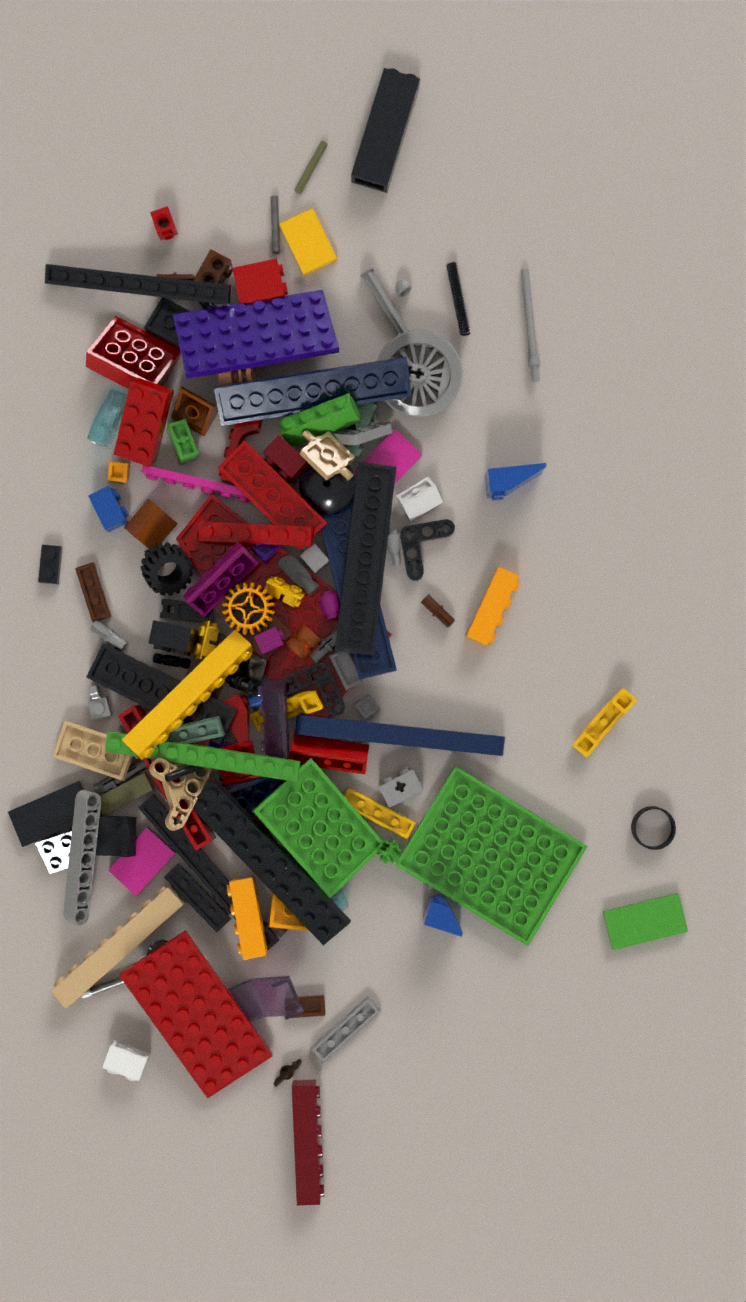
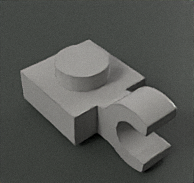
(99, 706)

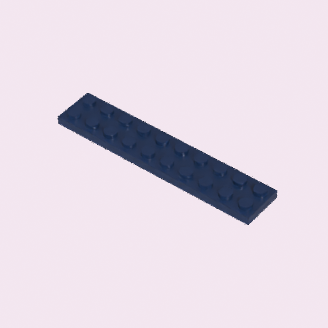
(304, 390)
(336, 539)

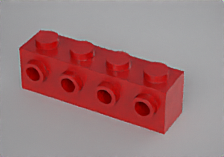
(329, 752)

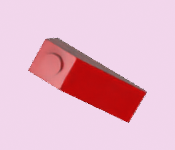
(241, 723)

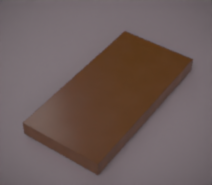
(239, 616)

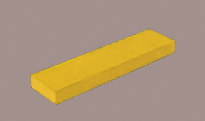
(380, 813)

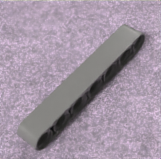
(82, 857)

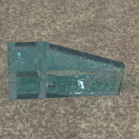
(107, 419)

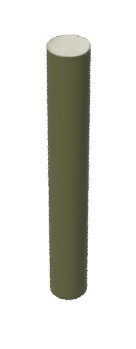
(310, 168)

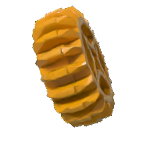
(249, 600)

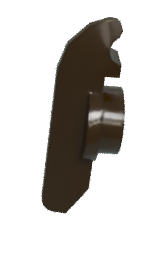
(287, 1072)

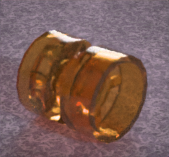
(303, 641)

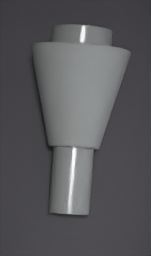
(393, 546)

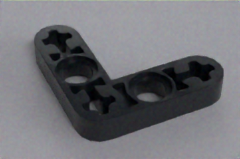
(414, 543)
(321, 682)

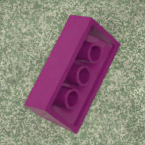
(220, 579)

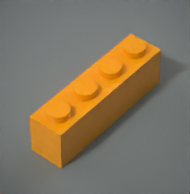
(492, 606)
(248, 917)

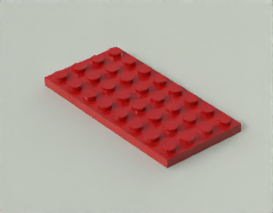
(196, 1014)

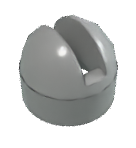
(403, 288)

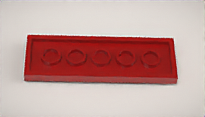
(269, 490)

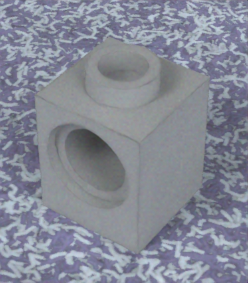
(314, 558)

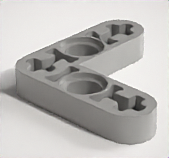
(364, 434)

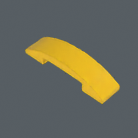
(297, 704)
(604, 721)

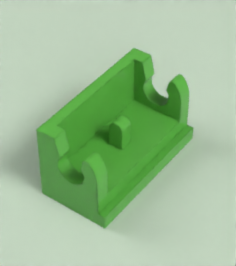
(182, 441)

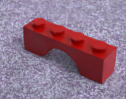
(237, 436)

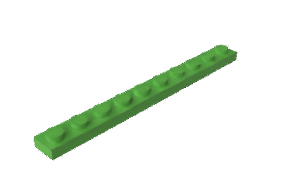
(213, 758)

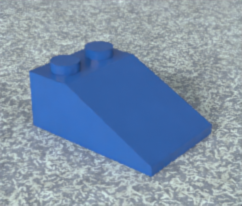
(506, 480)

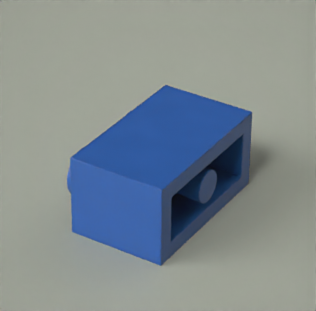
(109, 508)

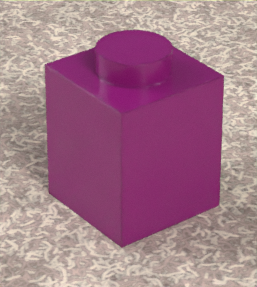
(270, 640)

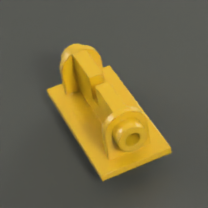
(277, 586)
(206, 633)

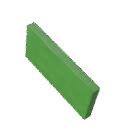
(645, 921)

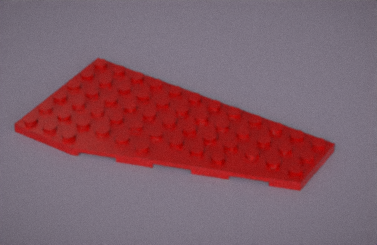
(284, 660)

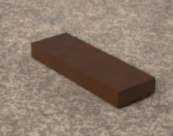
(93, 592)

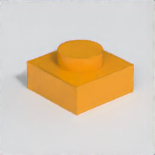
(118, 472)

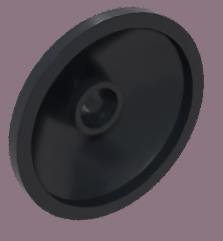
(327, 499)

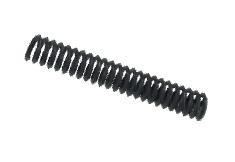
(459, 299)

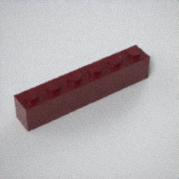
(306, 1142)

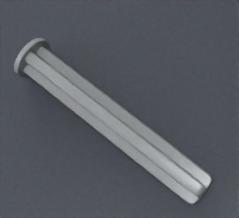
(384, 301)

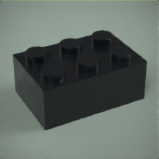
(171, 636)

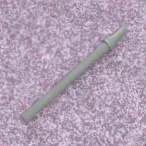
(533, 361)

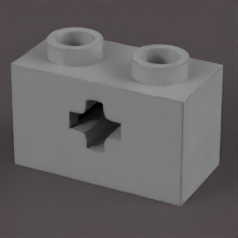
(394, 796)

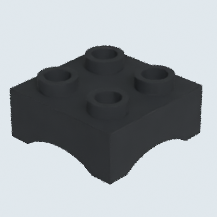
(116, 836)

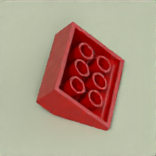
(131, 353)

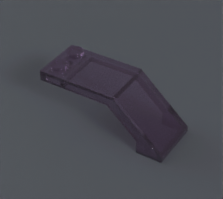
(267, 998)

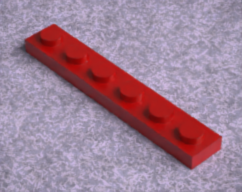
(256, 533)

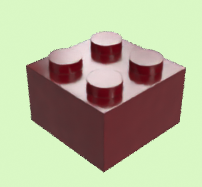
(285, 458)

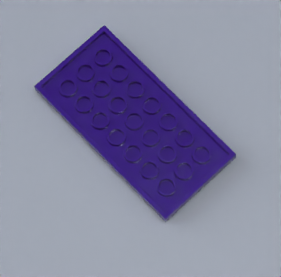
(255, 334)

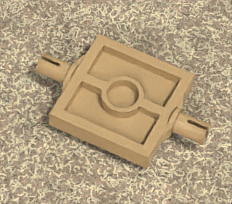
(327, 455)

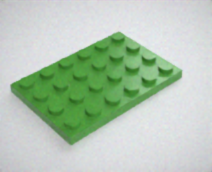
(319, 828)

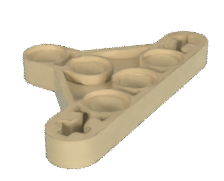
(179, 791)

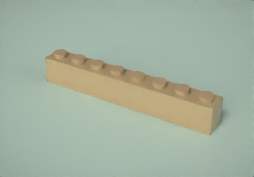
(112, 951)

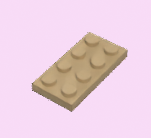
(87, 749)

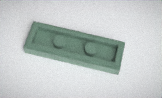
(198, 731)

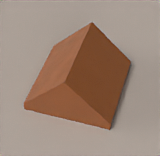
(196, 410)
(150, 525)

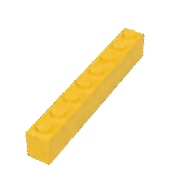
(188, 695)

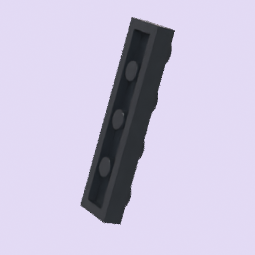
(197, 897)

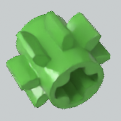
(389, 851)

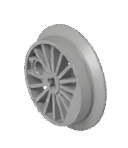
(451, 373)

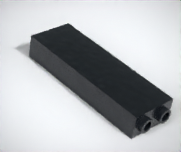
(385, 130)

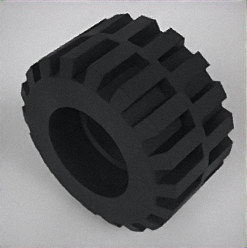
(160, 556)

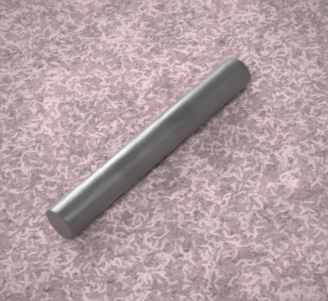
(275, 225)

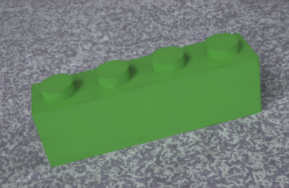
(319, 419)

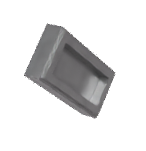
(346, 669)

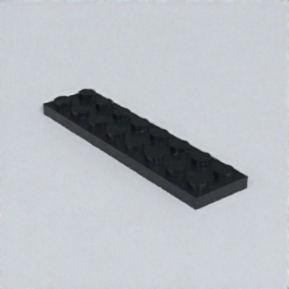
(150, 686)

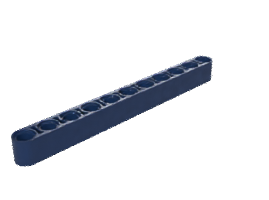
(399, 735)

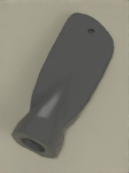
(298, 574)

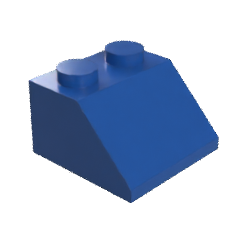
(440, 916)

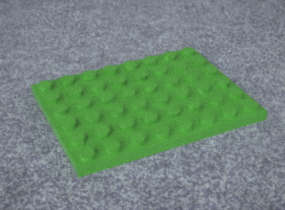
(491, 855)

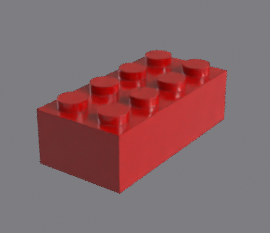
(143, 422)

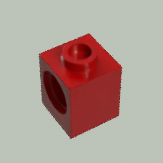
(161, 216)

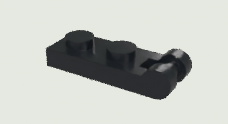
(183, 611)

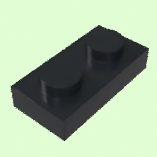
(50, 564)

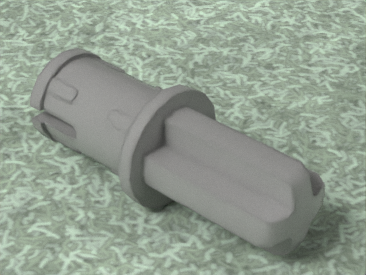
(108, 635)

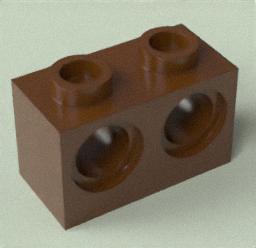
(207, 269)

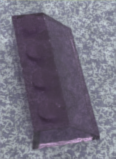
(275, 718)

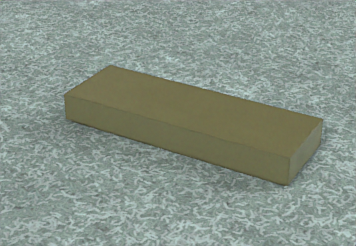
(125, 793)

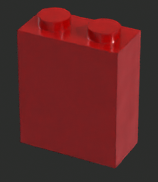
(259, 281)

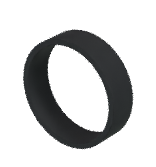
(671, 836)

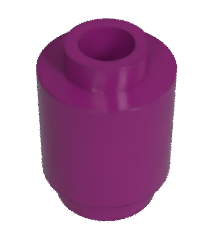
(329, 605)

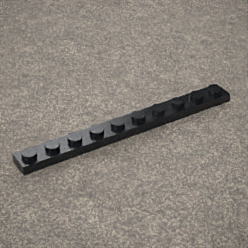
(138, 284)
(196, 860)

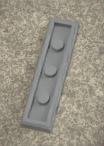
(345, 1029)

